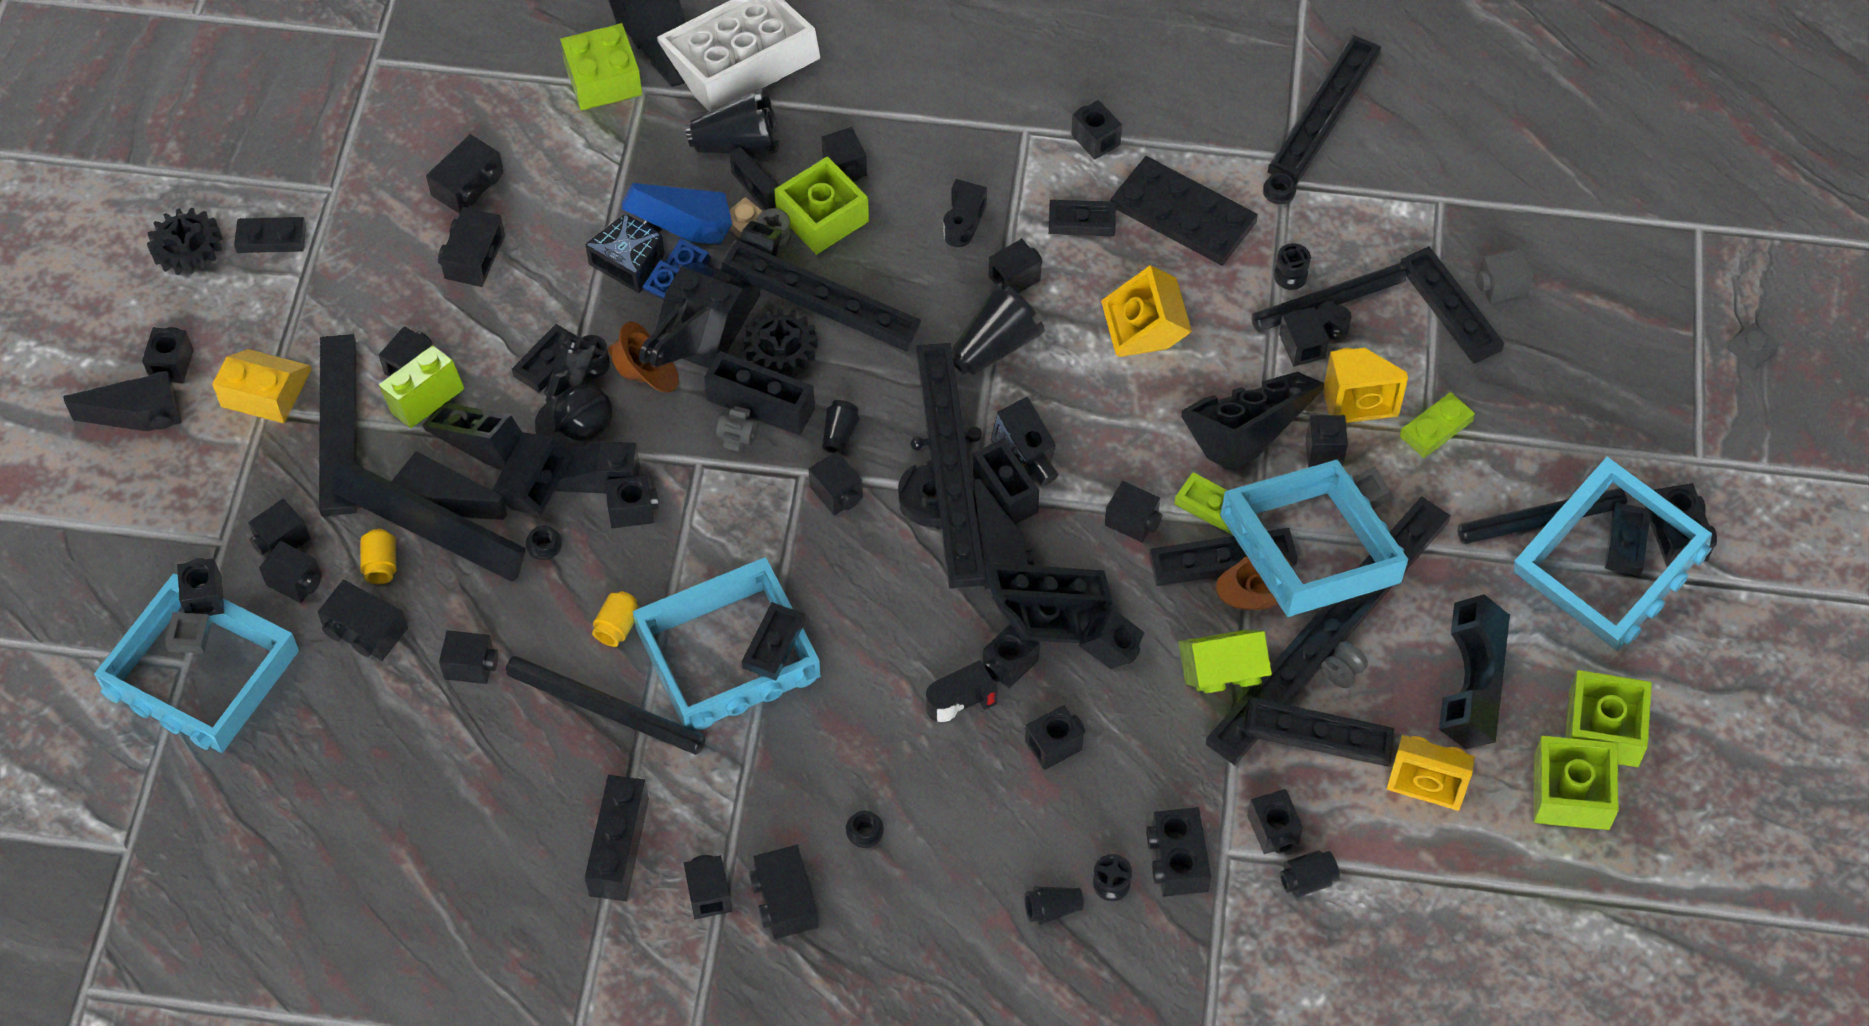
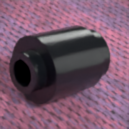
(1309, 873)

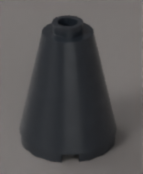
(740, 123)
(995, 330)

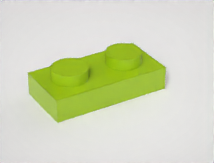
(1437, 425)
(1202, 500)

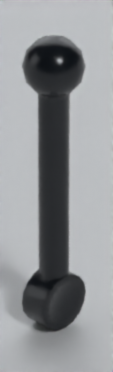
(973, 434)

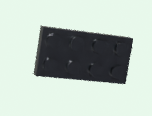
(1184, 210)

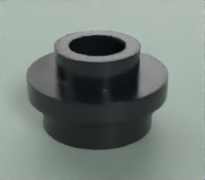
(1281, 182)
(541, 535)
(860, 820)

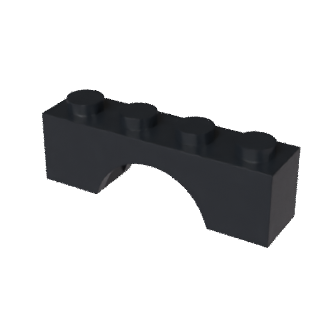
(1482, 636)

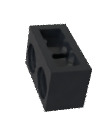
(1669, 538)
(1186, 851)

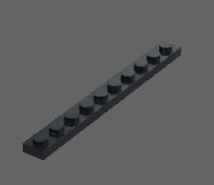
(1322, 634)

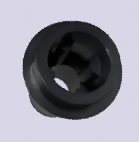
(839, 425)
(1051, 903)

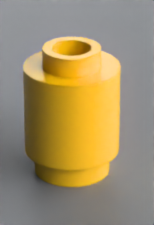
(378, 556)
(615, 618)

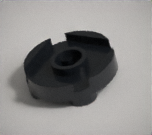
(912, 498)

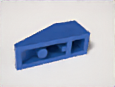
(684, 212)

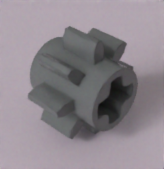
(736, 428)

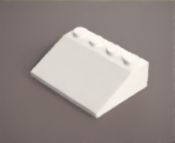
(739, 49)

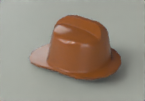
(626, 360)
(1244, 588)

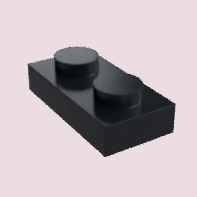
(753, 179)
(1082, 217)
(270, 235)
(540, 360)
(1628, 539)
(773, 641)

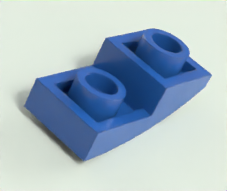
(664, 272)

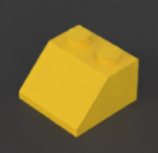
(1146, 313)
(260, 384)
(1363, 385)
(1431, 772)

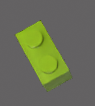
(421, 386)

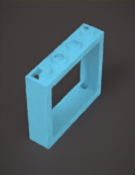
(1240, 516)
(705, 599)
(1652, 602)
(148, 628)

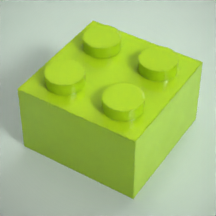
(601, 66)
(822, 205)
(1225, 658)
(1610, 711)
(1575, 783)

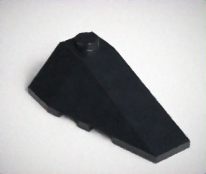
(644, 23)
(1246, 423)

